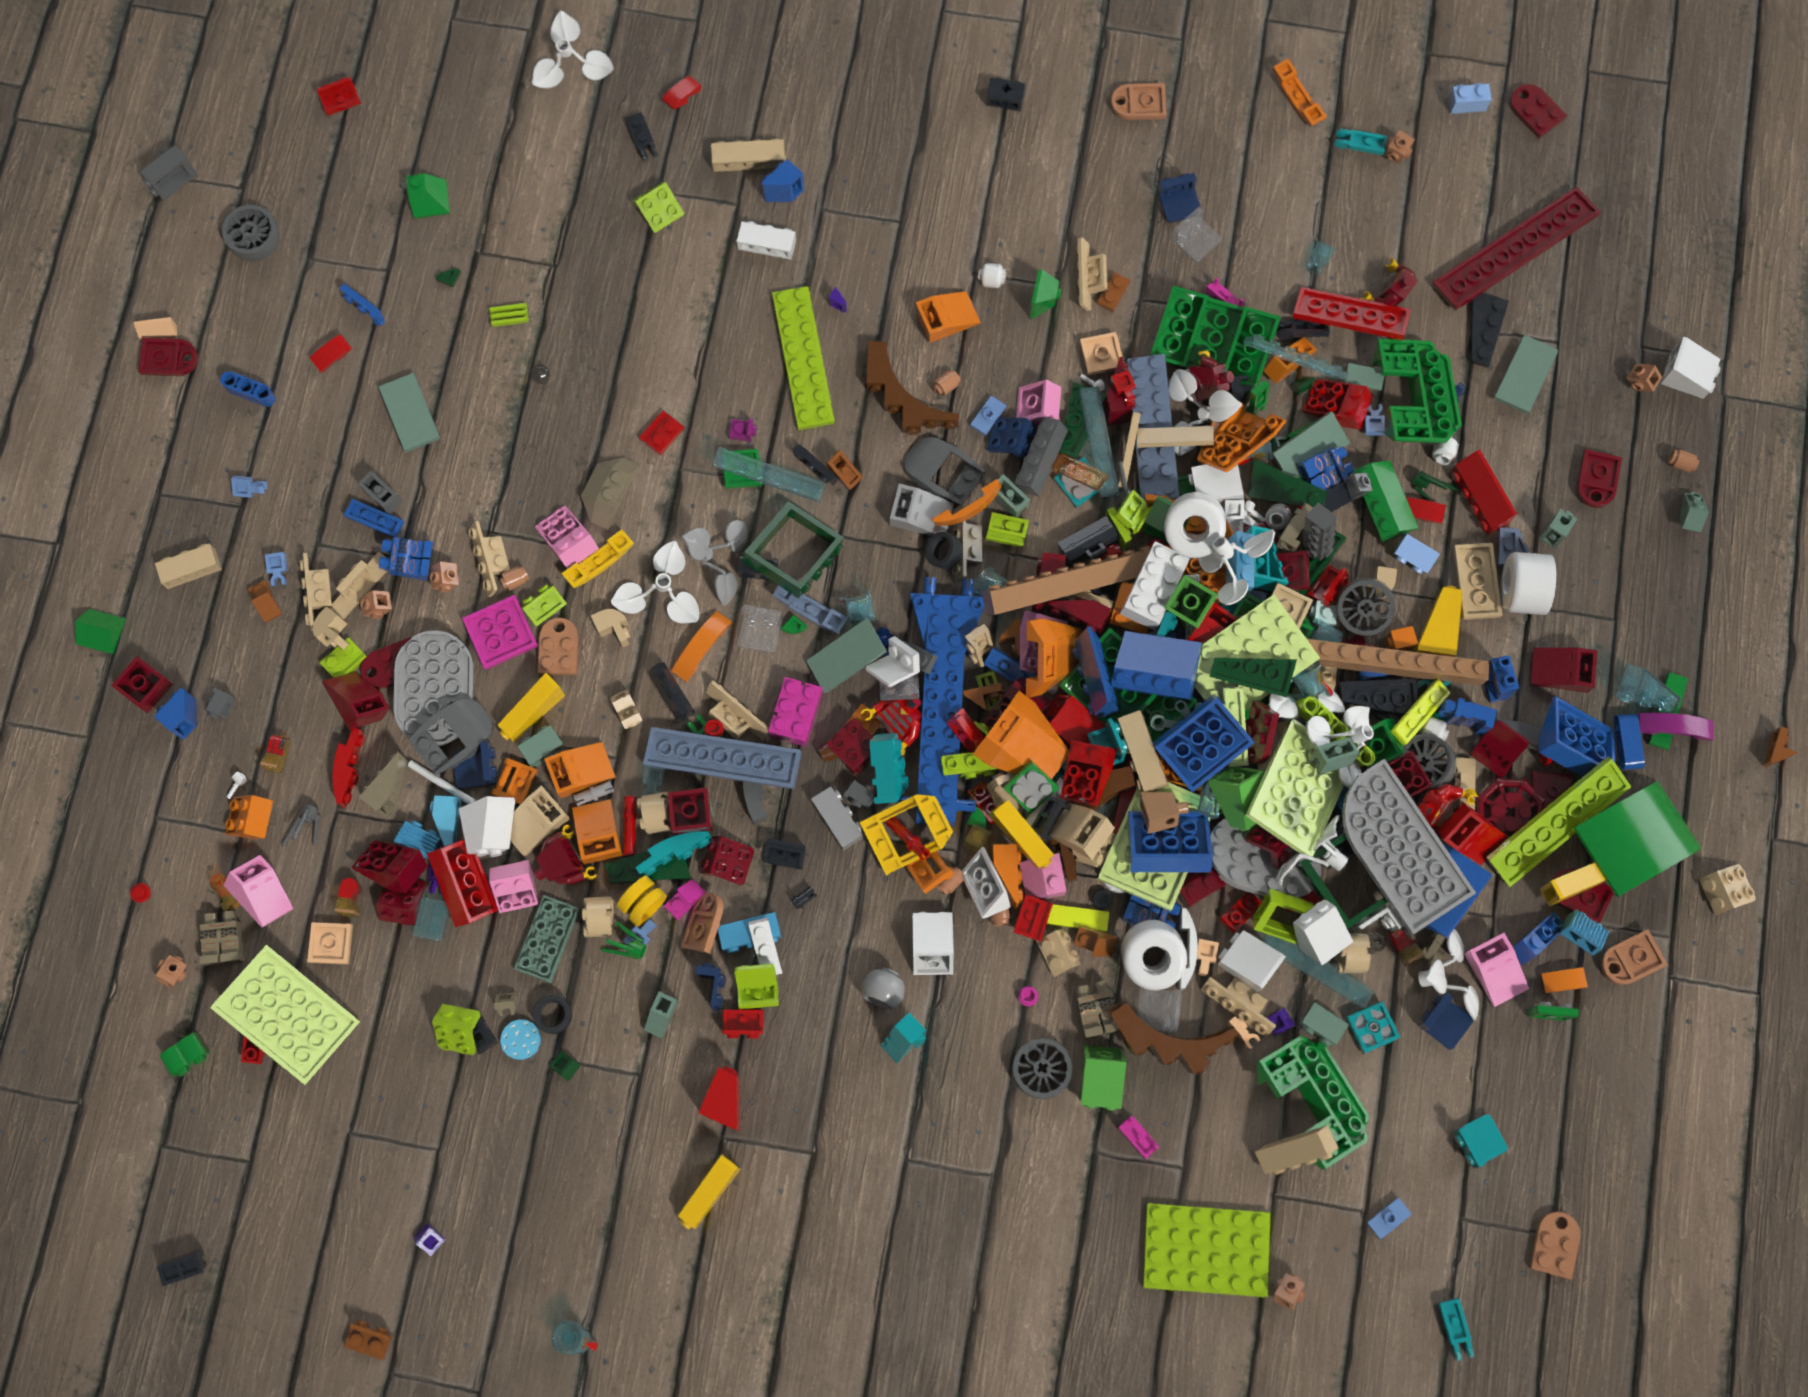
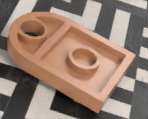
(1141, 101)
(558, 649)
(703, 924)
(1634, 959)
(1556, 1248)

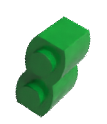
(184, 1054)

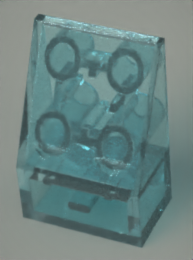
(1644, 688)

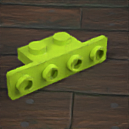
(966, 766)

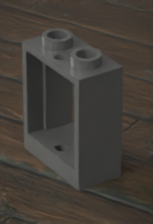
(162, 167)

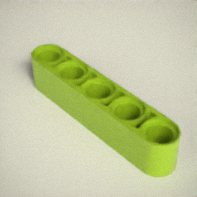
(1316, 708)

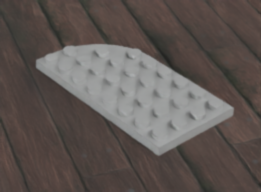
(1401, 849)

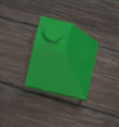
(427, 195)
(1045, 293)
(1384, 743)

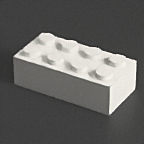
(1154, 586)

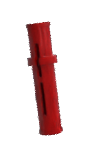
(629, 825)
(912, 842)

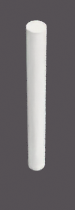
(440, 782)

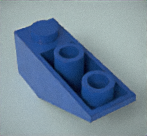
(1538, 938)

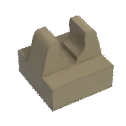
(505, 1001)

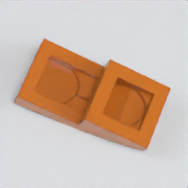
(1564, 980)

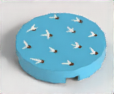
(520, 1039)

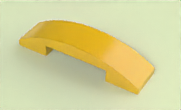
(599, 561)

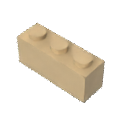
(188, 566)

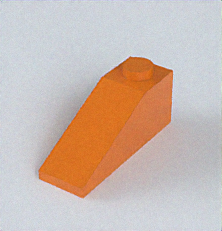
(1280, 368)

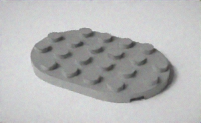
(428, 677)
(1251, 867)

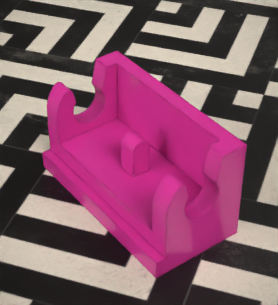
(1220, 293)
(1138, 1137)

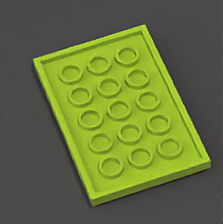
(1206, 1250)

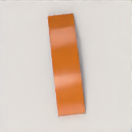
(1296, 93)
(990, 492)
(700, 645)

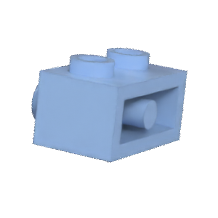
(1469, 98)
(1415, 553)

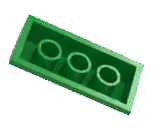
(1387, 501)

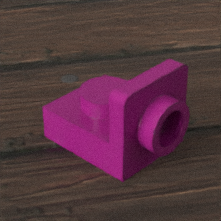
(742, 430)

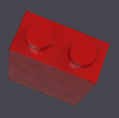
(1071, 719)
(723, 1099)

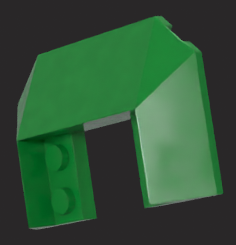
(1432, 390)
(1324, 1089)

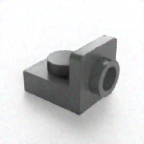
(1359, 485)

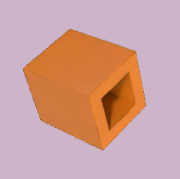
(1402, 639)

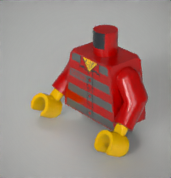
(899, 718)
(1441, 802)

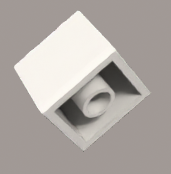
(1691, 369)
(1217, 483)
(488, 825)
(1322, 932)
(933, 943)
(1250, 960)

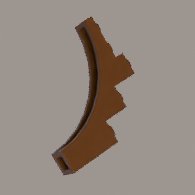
(898, 399)
(1118, 782)
(1191, 1051)

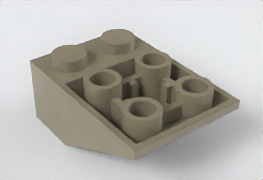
(387, 786)

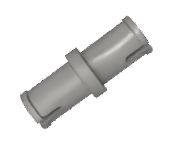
(593, 793)

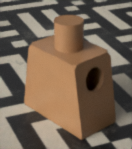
(1160, 810)

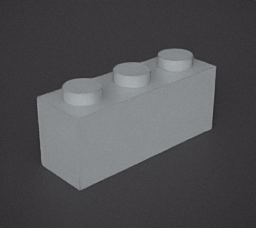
(837, 818)

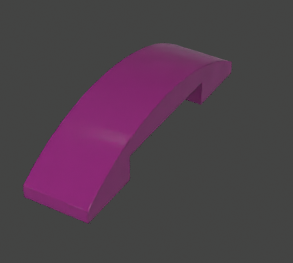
(1676, 724)

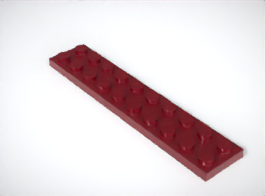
(1516, 248)

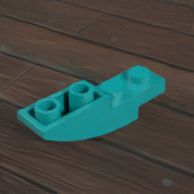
(680, 845)

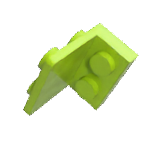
(658, 206)

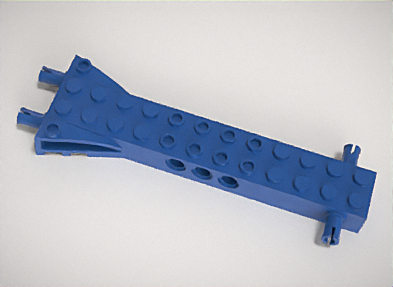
(943, 627)

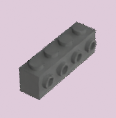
(1041, 456)
(1319, 532)

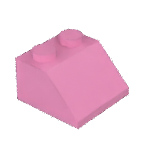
(1039, 401)
(1043, 882)

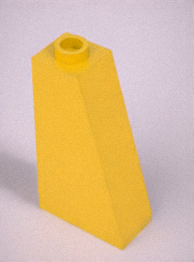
(1442, 625)
(531, 708)
(1022, 834)
(1572, 884)
(708, 1192)

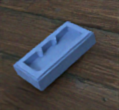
(988, 415)
(1389, 1218)

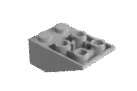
(916, 508)

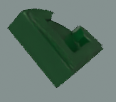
(448, 277)

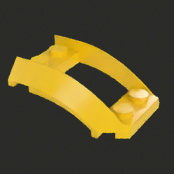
(881, 842)

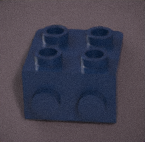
(1178, 197)
(1012, 436)
(477, 770)
(709, 971)
(1445, 1021)

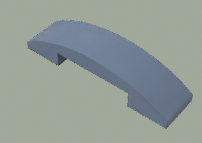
(811, 610)

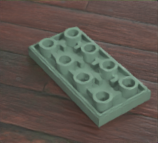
(1526, 374)
(409, 412)
(1314, 439)
(846, 656)
(547, 939)

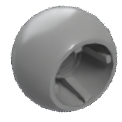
(883, 988)

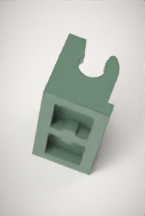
(1364, 376)

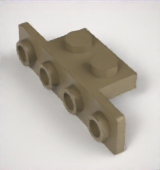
(971, 540)

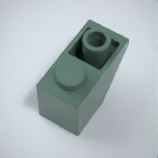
(1693, 511)
(661, 1014)

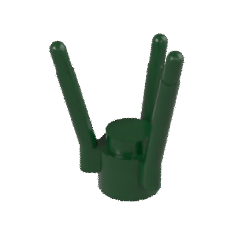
(1423, 480)

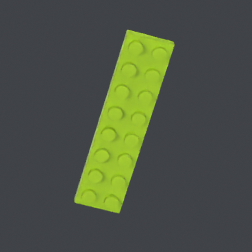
(803, 358)
(1557, 820)

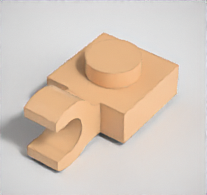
(1206, 954)
(1241, 1027)

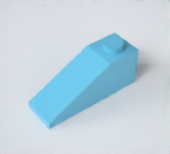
(446, 817)

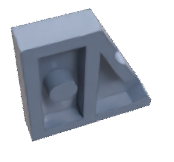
(1509, 541)

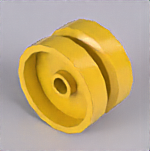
(641, 900)

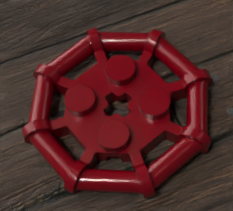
(1510, 800)

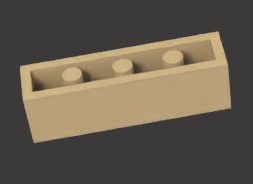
(747, 155)
(1143, 752)
(1297, 1150)

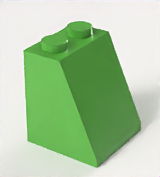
(1191, 601)
(1235, 792)
(1103, 1077)

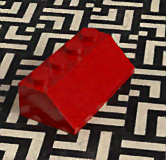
(1483, 492)
(462, 883)

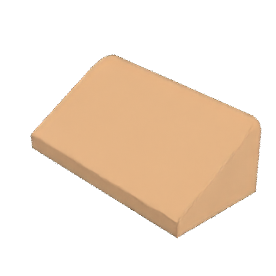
(156, 328)

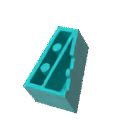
(1267, 567)
(889, 768)
(904, 1037)

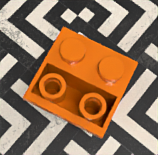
(248, 817)

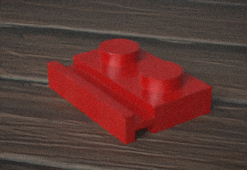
(661, 433)
(1033, 918)

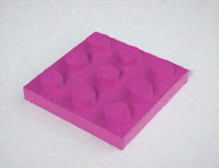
(500, 632)

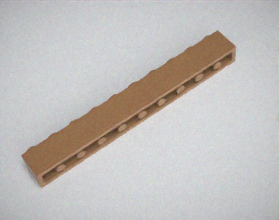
(1064, 581)
(1401, 662)

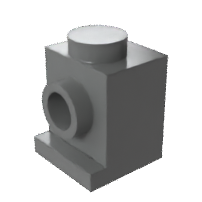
(219, 704)
(859, 796)

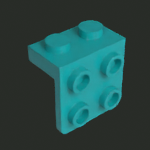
(1110, 738)
(1480, 1141)

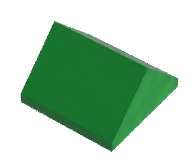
(98, 630)

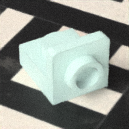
(1323, 613)

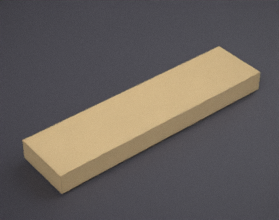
(1175, 436)
(1130, 446)

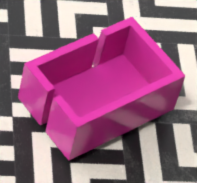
(795, 712)

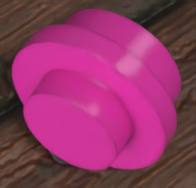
(1028, 996)

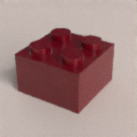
(142, 684)
(690, 811)

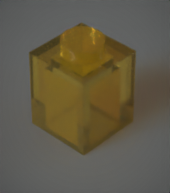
(977, 838)

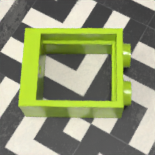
(1274, 928)

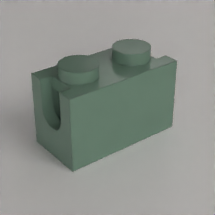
(1011, 497)
(1560, 527)
(541, 746)
(1331, 756)
(1323, 1025)

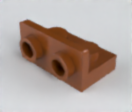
(368, 1340)

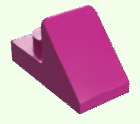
(684, 899)

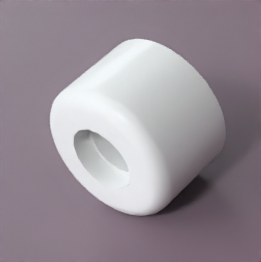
(1194, 505)
(1528, 583)
(1150, 934)

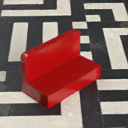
(965, 730)

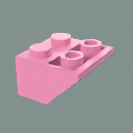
(513, 886)

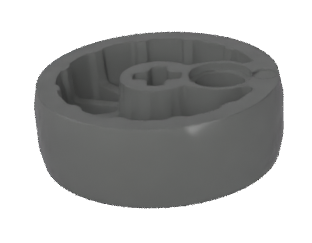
(258, 231)
(1389, 613)
(1431, 768)
(1024, 1050)

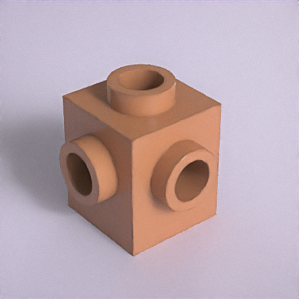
(1399, 147)
(1644, 377)
(444, 576)
(375, 604)
(168, 977)
(1289, 1291)

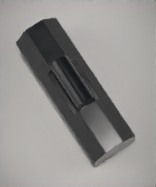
(1087, 540)
(671, 692)

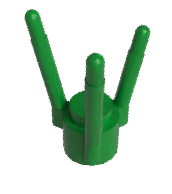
(634, 949)

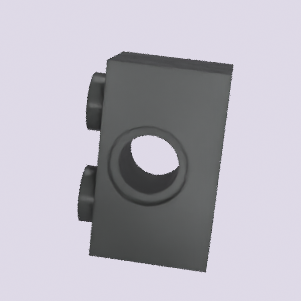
(380, 492)

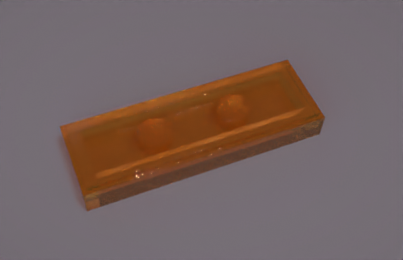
(1080, 472)

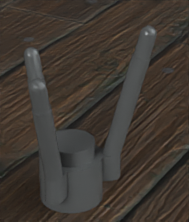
(1120, 499)
(307, 814)

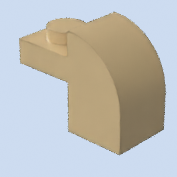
(1384, 574)
(610, 621)
(327, 627)
(626, 709)

